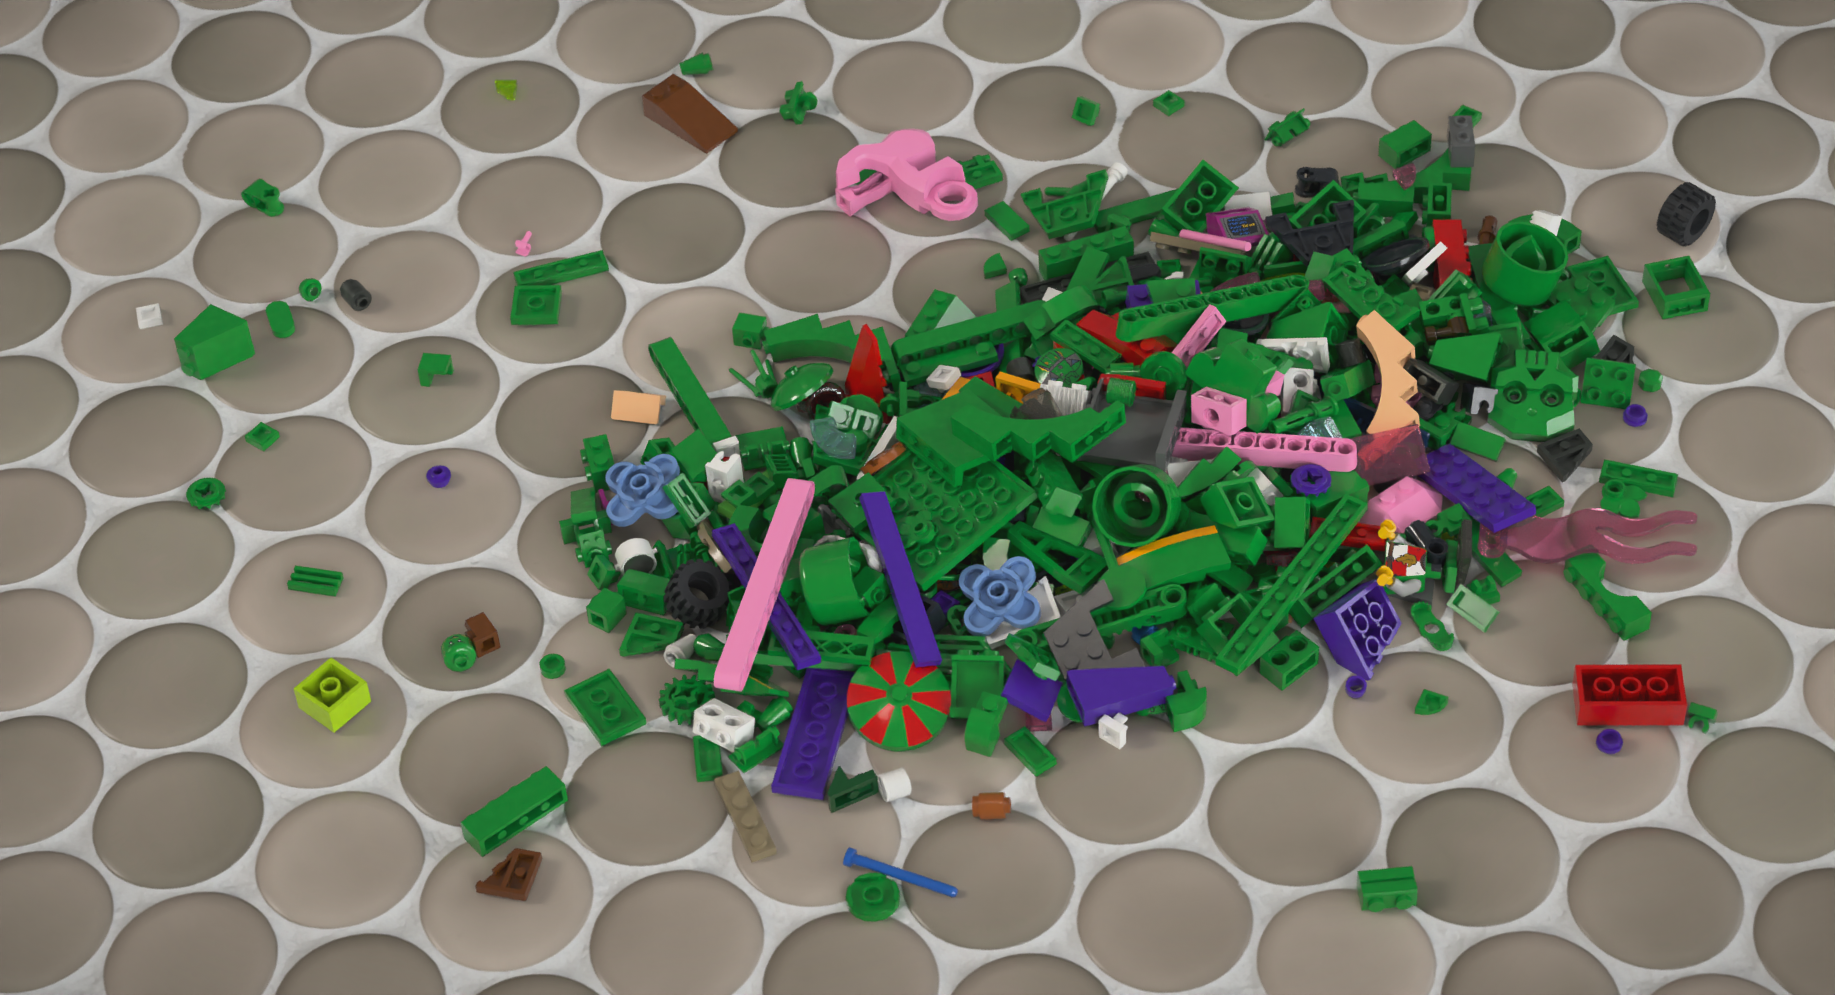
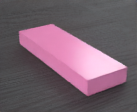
(1199, 335)

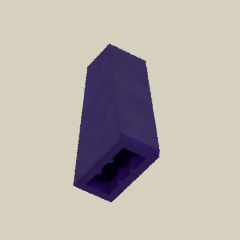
(1117, 690)

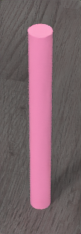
(1215, 240)

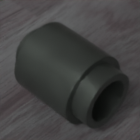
(355, 294)

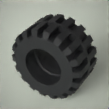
(1686, 214)
(690, 608)

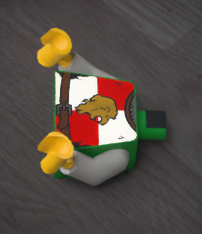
(1404, 564)

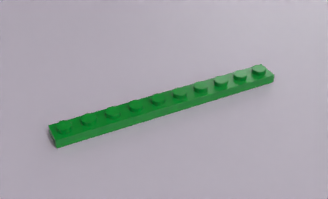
(1291, 584)

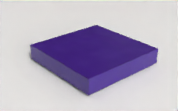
(1030, 692)

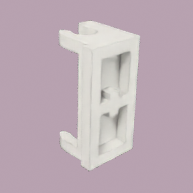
(723, 474)

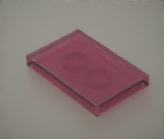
(1391, 455)

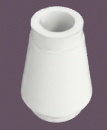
(680, 649)

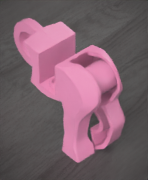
(909, 168)

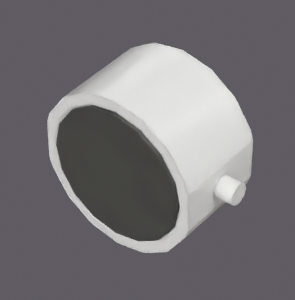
(636, 555)

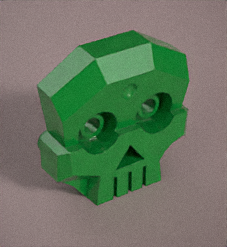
(1531, 414)

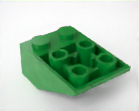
(1564, 332)

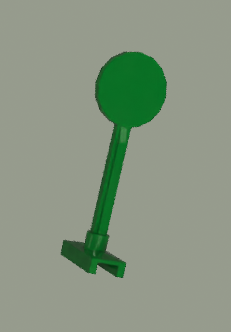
(1124, 582)

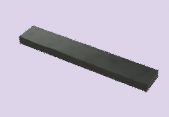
(1037, 290)

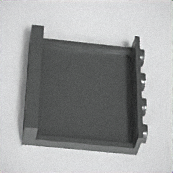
(1145, 437)

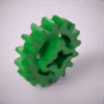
(683, 698)

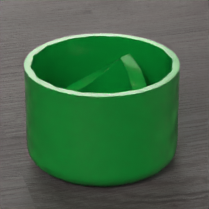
(1524, 263)
(1111, 510)
(828, 581)

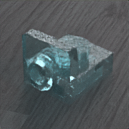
(1321, 428)

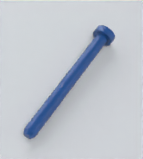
(851, 857)

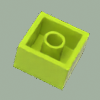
(332, 694)

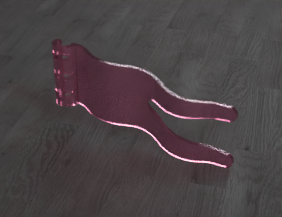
(1577, 533)

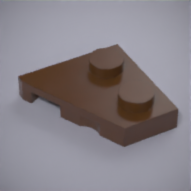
(512, 876)

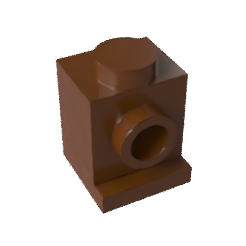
(482, 634)

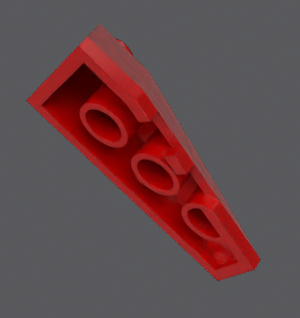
(1104, 329)
(864, 372)

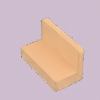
(637, 406)

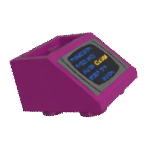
(1237, 224)

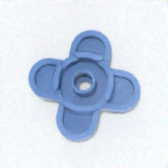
(641, 490)
(1000, 596)

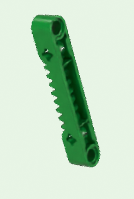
(1116, 621)

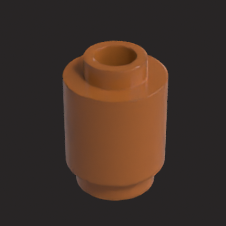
(991, 805)

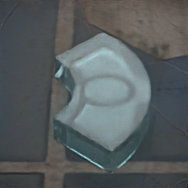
(832, 440)

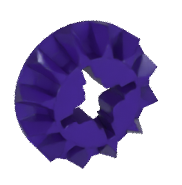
(1316, 473)

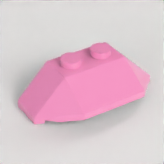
(1404, 504)

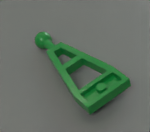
(1077, 577)

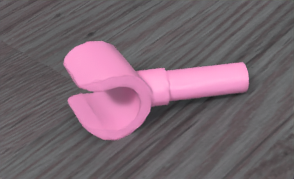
(523, 246)

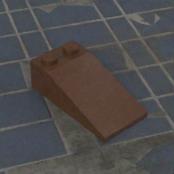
(687, 114)

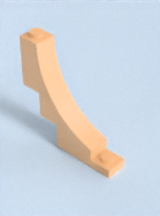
(1391, 355)

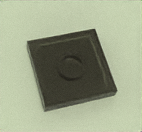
(1464, 551)

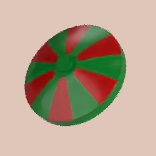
(898, 703)

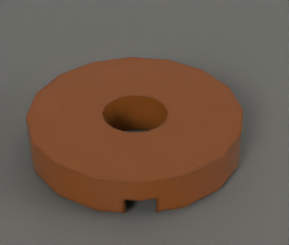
(883, 458)

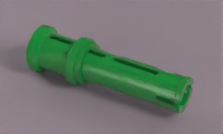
(1310, 412)

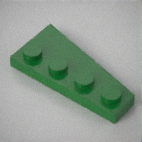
(1364, 298)

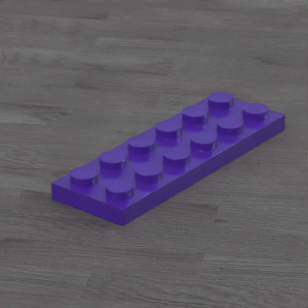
(1476, 489)
(813, 734)

